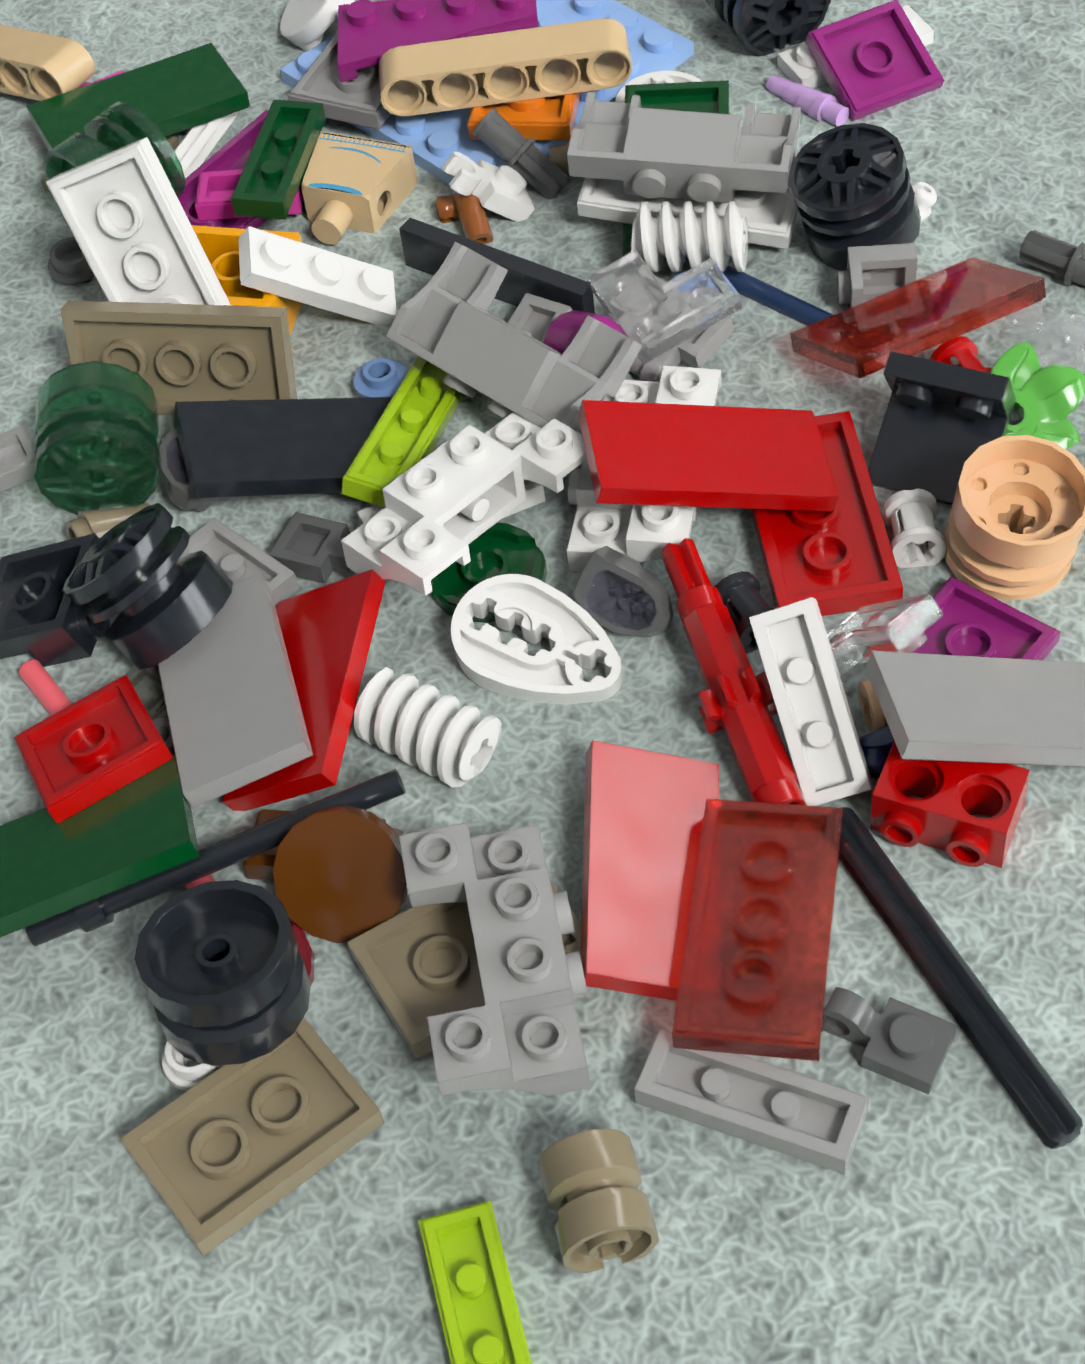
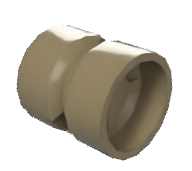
(596, 1193)

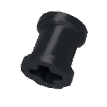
(744, 602)

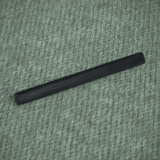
(958, 987)

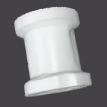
(914, 529)

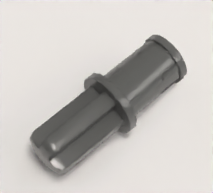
(521, 154)
(1054, 256)

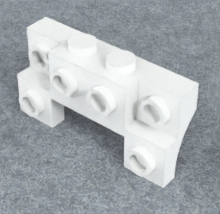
(459, 496)
(630, 528)

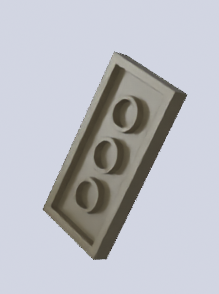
(187, 348)

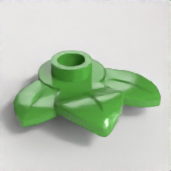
(1041, 395)

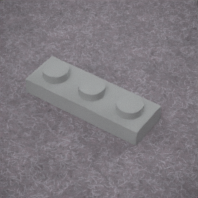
(753, 1102)

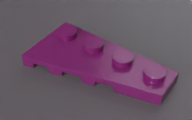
(374, 27)

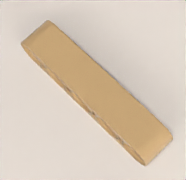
(587, 58)
(41, 64)

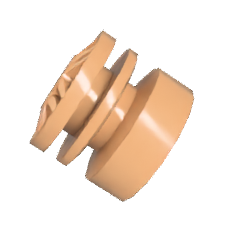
(1016, 517)

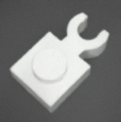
(497, 188)

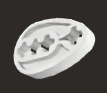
(542, 612)

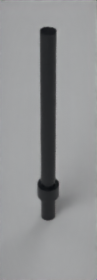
(211, 859)

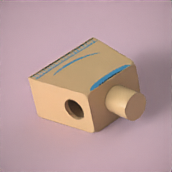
(355, 184)

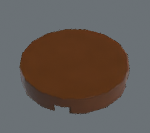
(340, 873)

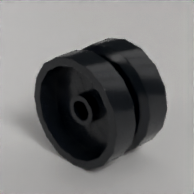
(223, 972)

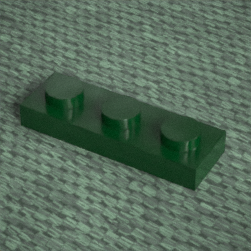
(278, 159)

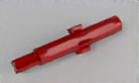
(733, 695)

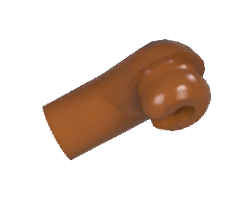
(468, 212)

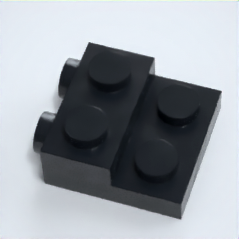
(36, 610)

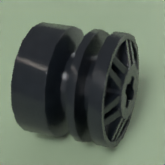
(770, 23)
(853, 192)
(156, 593)

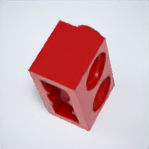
(949, 799)

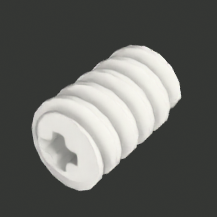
(690, 237)
(425, 728)

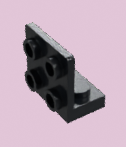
(936, 423)

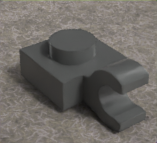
(312, 547)
(898, 1043)

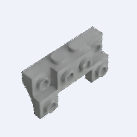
(683, 151)
(485, 354)
(529, 1022)

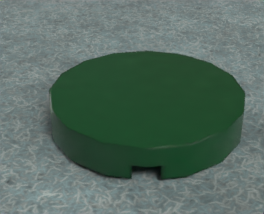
(502, 543)

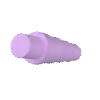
(812, 101)

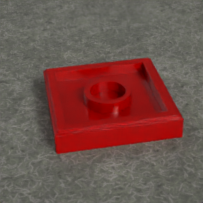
(92, 749)

